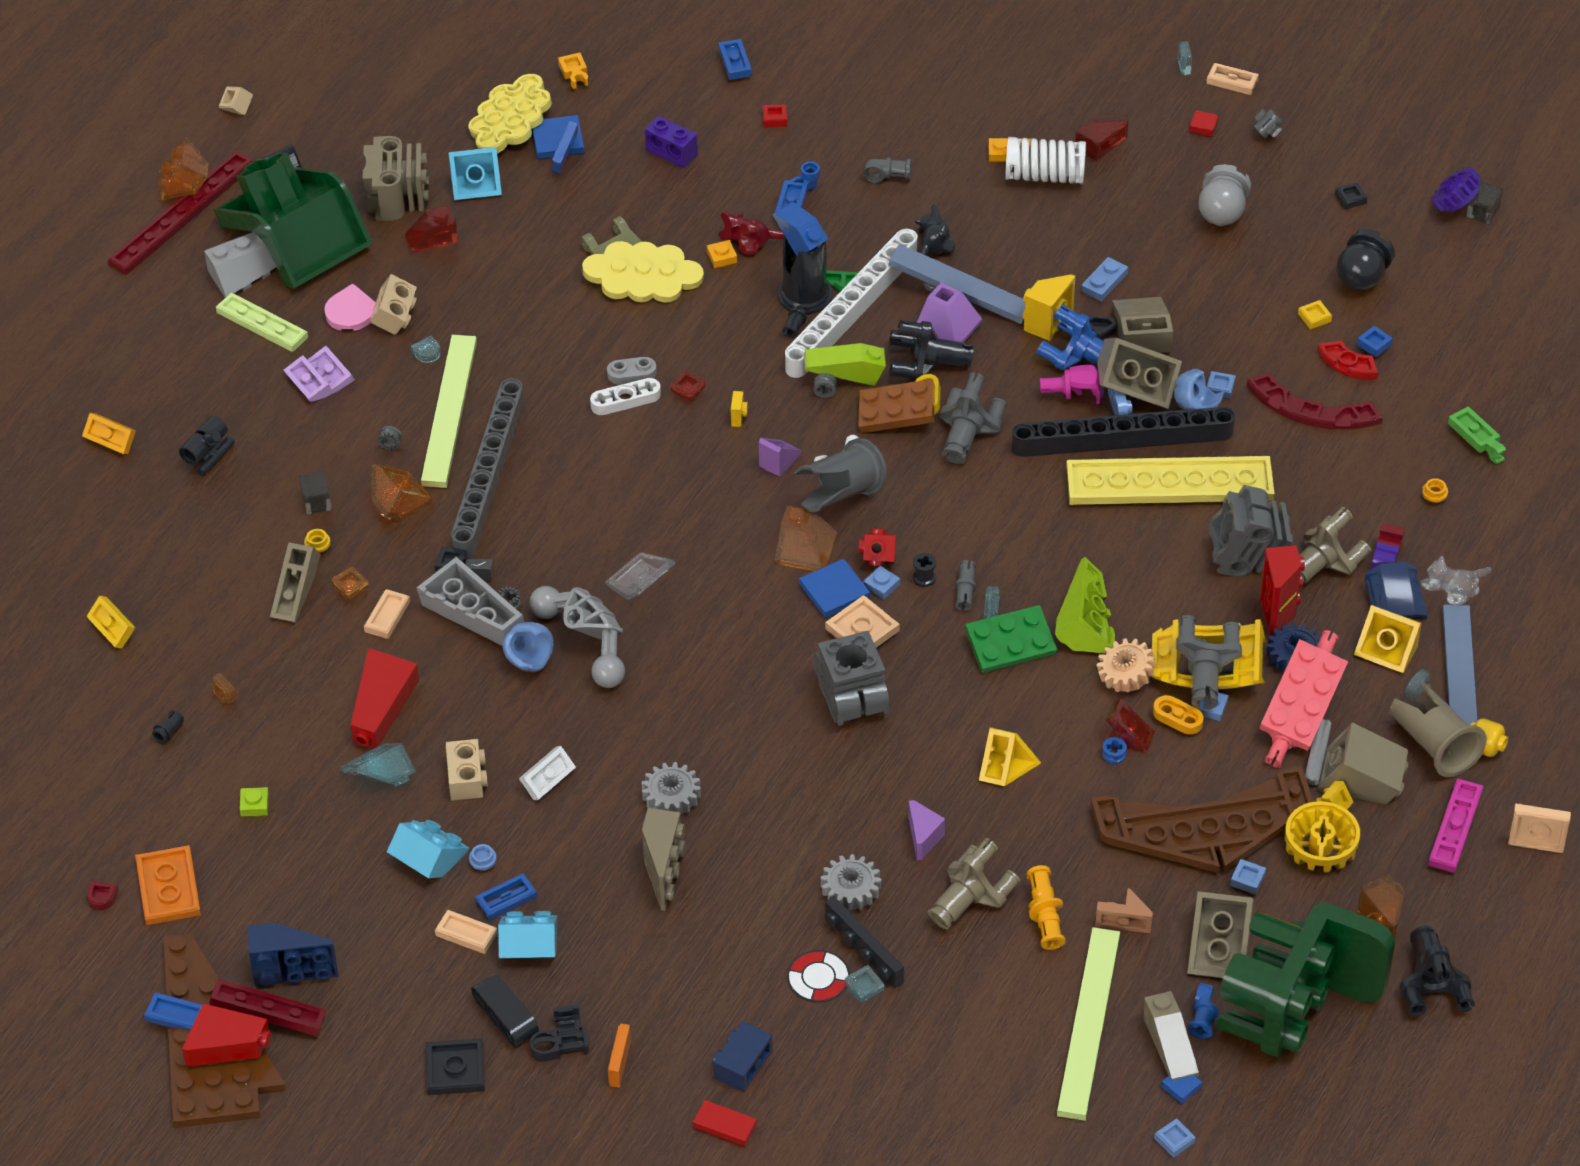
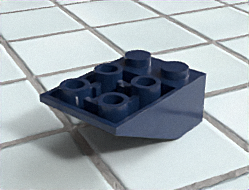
(289, 955)

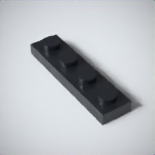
(864, 942)

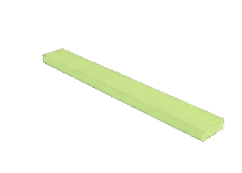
(448, 411)
(1088, 1024)

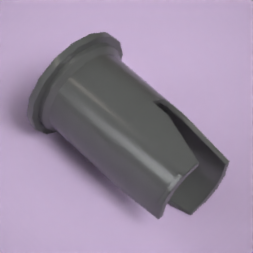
(845, 473)

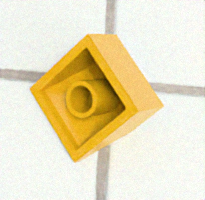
(1043, 302)

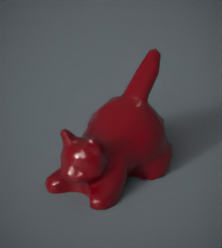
(749, 233)

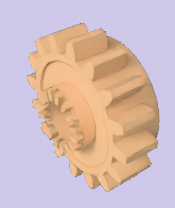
(1126, 666)

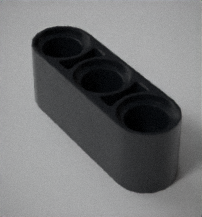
(504, 1009)

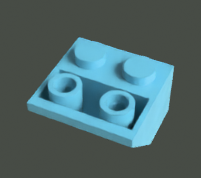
(427, 848)
(527, 935)

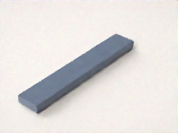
(973, 288)
(1459, 661)

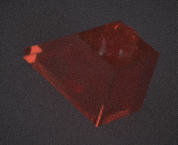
(1102, 135)
(432, 230)

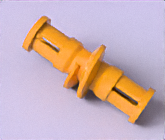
(1045, 907)

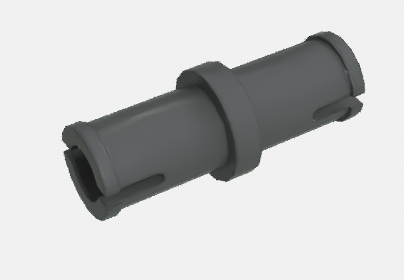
(965, 585)

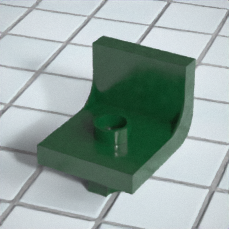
(299, 216)

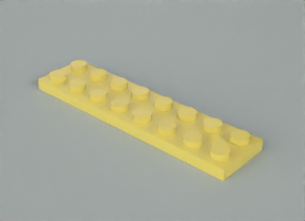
(1165, 479)

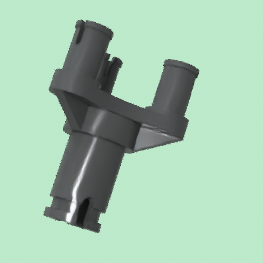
(969, 418)
(1207, 659)

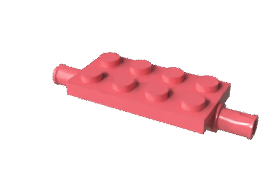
(1302, 697)

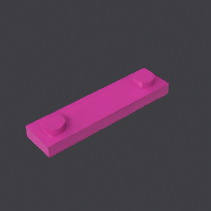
(1455, 825)

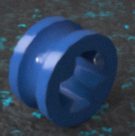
(1114, 743)

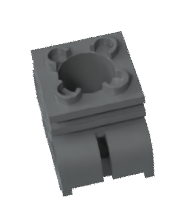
(1245, 529)
(851, 677)

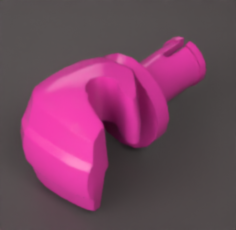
(1075, 379)

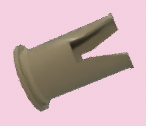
(1441, 733)

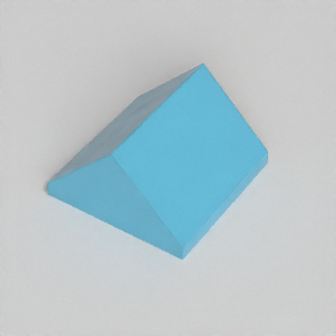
(475, 173)

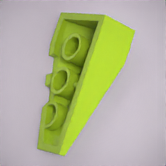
(1083, 616)

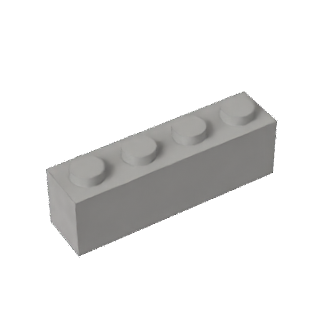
(239, 263)

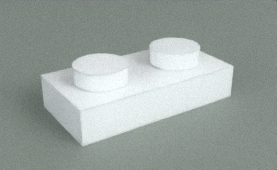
(547, 773)

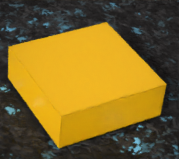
(1315, 314)

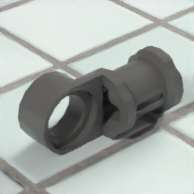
(887, 168)

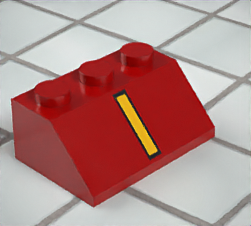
(1281, 586)

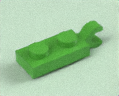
(1477, 433)

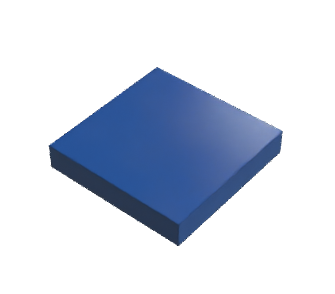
(549, 133)
(833, 587)

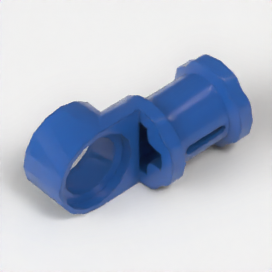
(1204, 1013)

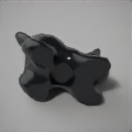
(936, 234)

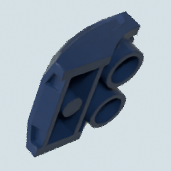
(1396, 589)

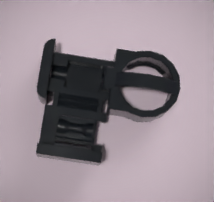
(569, 1036)

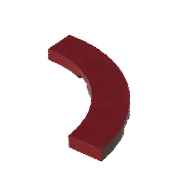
(1312, 413)

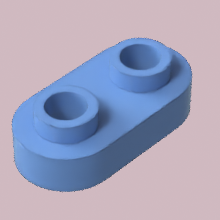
(1119, 403)

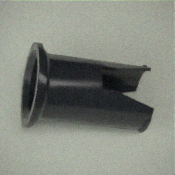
(805, 279)

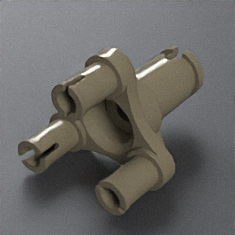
(1325, 551)
(971, 885)

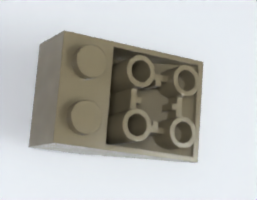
(1144, 323)
(661, 849)

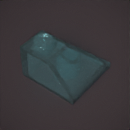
(382, 764)

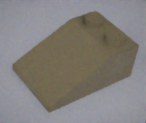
(1219, 932)

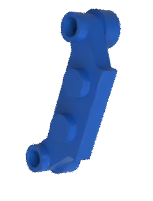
(797, 188)

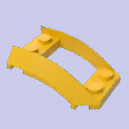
(1246, 669)

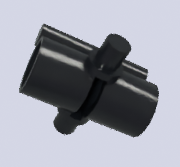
(206, 445)

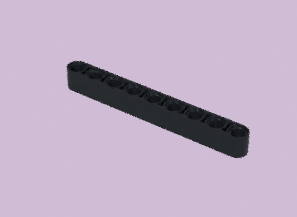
(1123, 431)

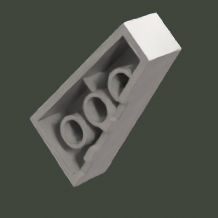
(468, 601)

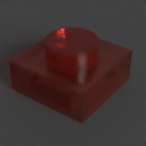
(688, 385)

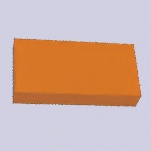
(619, 1055)

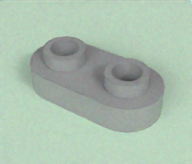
(631, 370)

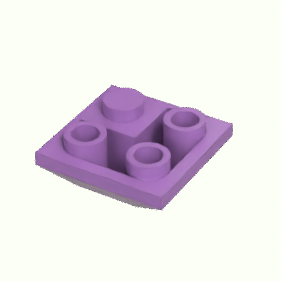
(950, 314)

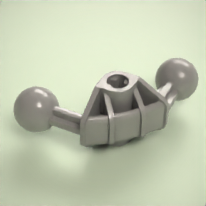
(589, 617)

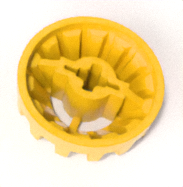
(1327, 821)

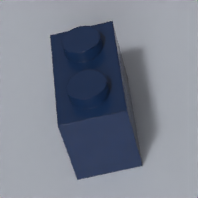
(742, 1056)

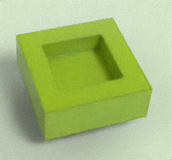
(254, 801)

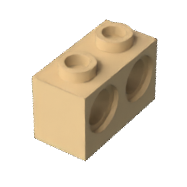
(393, 304)
(464, 769)

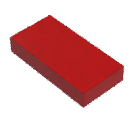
(724, 1123)

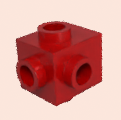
(887, 542)

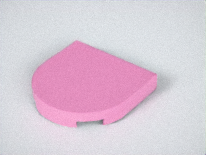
(349, 309)

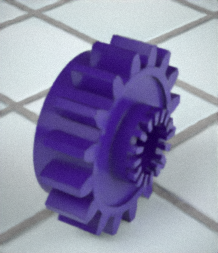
(1457, 190)

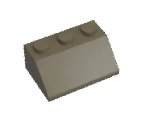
(1137, 371)

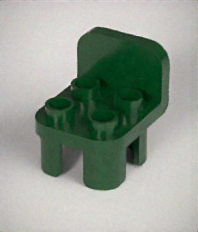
(1328, 952)

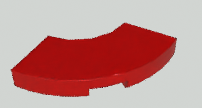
(1347, 361)

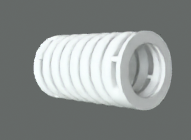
(1045, 161)

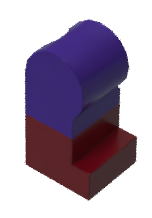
(1388, 545)

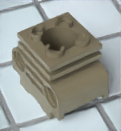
(391, 178)

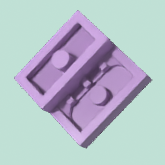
(319, 374)

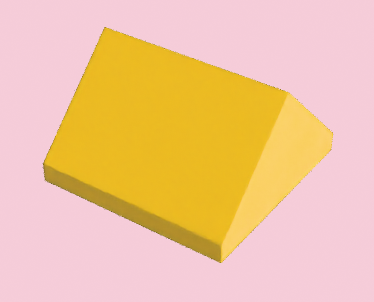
(1388, 639)

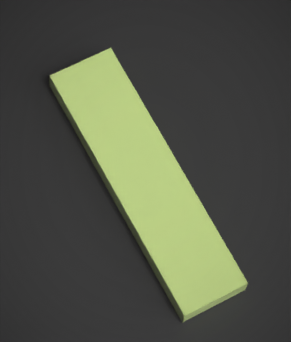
(262, 322)

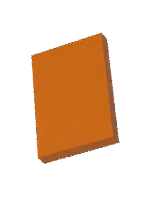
(168, 885)

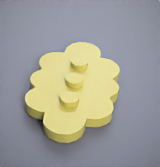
(510, 113)
(642, 271)

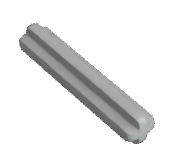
(1317, 753)

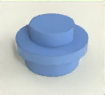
(482, 857)

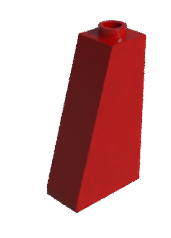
(381, 696)

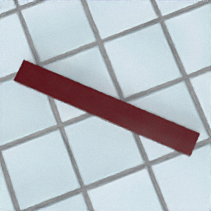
(178, 215)

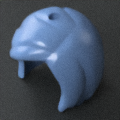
(1192, 393)
(528, 646)

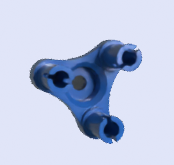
(1082, 345)

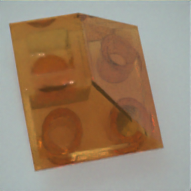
(183, 172)

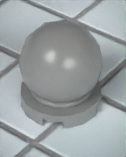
(1224, 195)

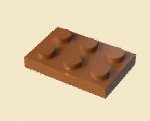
(896, 406)

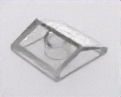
(638, 574)

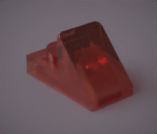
(1129, 726)

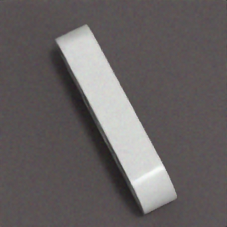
(643, 397)

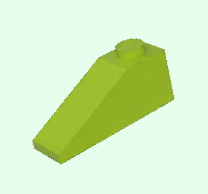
(849, 362)

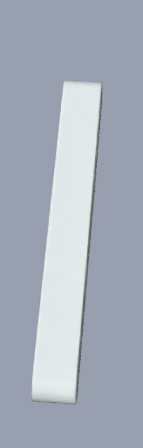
(848, 304)

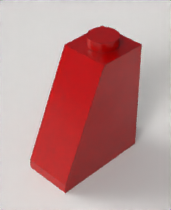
(225, 1037)

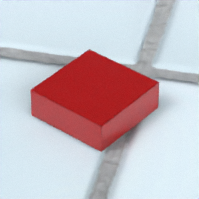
(775, 116)
(1203, 123)

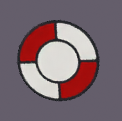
(818, 975)

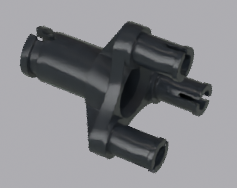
(926, 349)
(1433, 974)

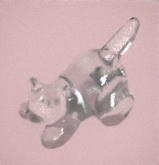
(1457, 583)

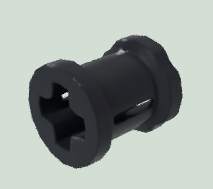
(924, 573)

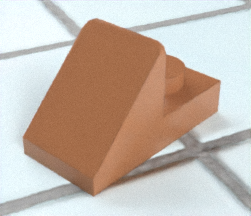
(1130, 917)

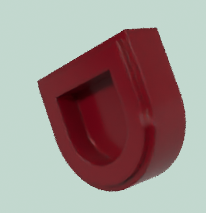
(101, 895)

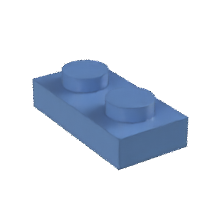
(1104, 279)

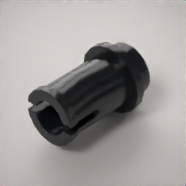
(796, 318)
(163, 731)

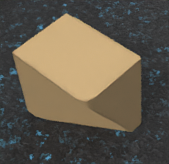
(236, 100)

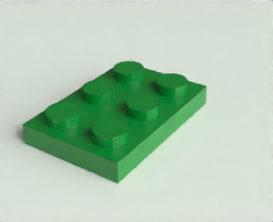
(1010, 639)

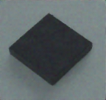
(455, 1066)

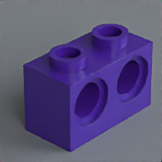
(671, 141)

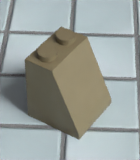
(1366, 764)

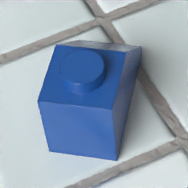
(799, 228)

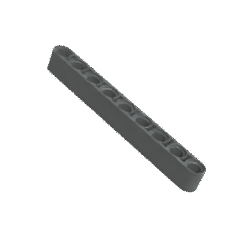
(488, 467)

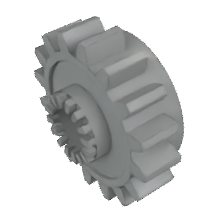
(671, 788)
(851, 882)

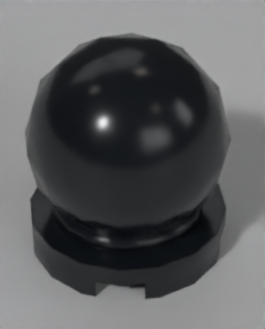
(1364, 260)

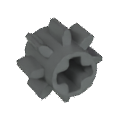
(1268, 123)

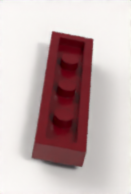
(268, 1006)

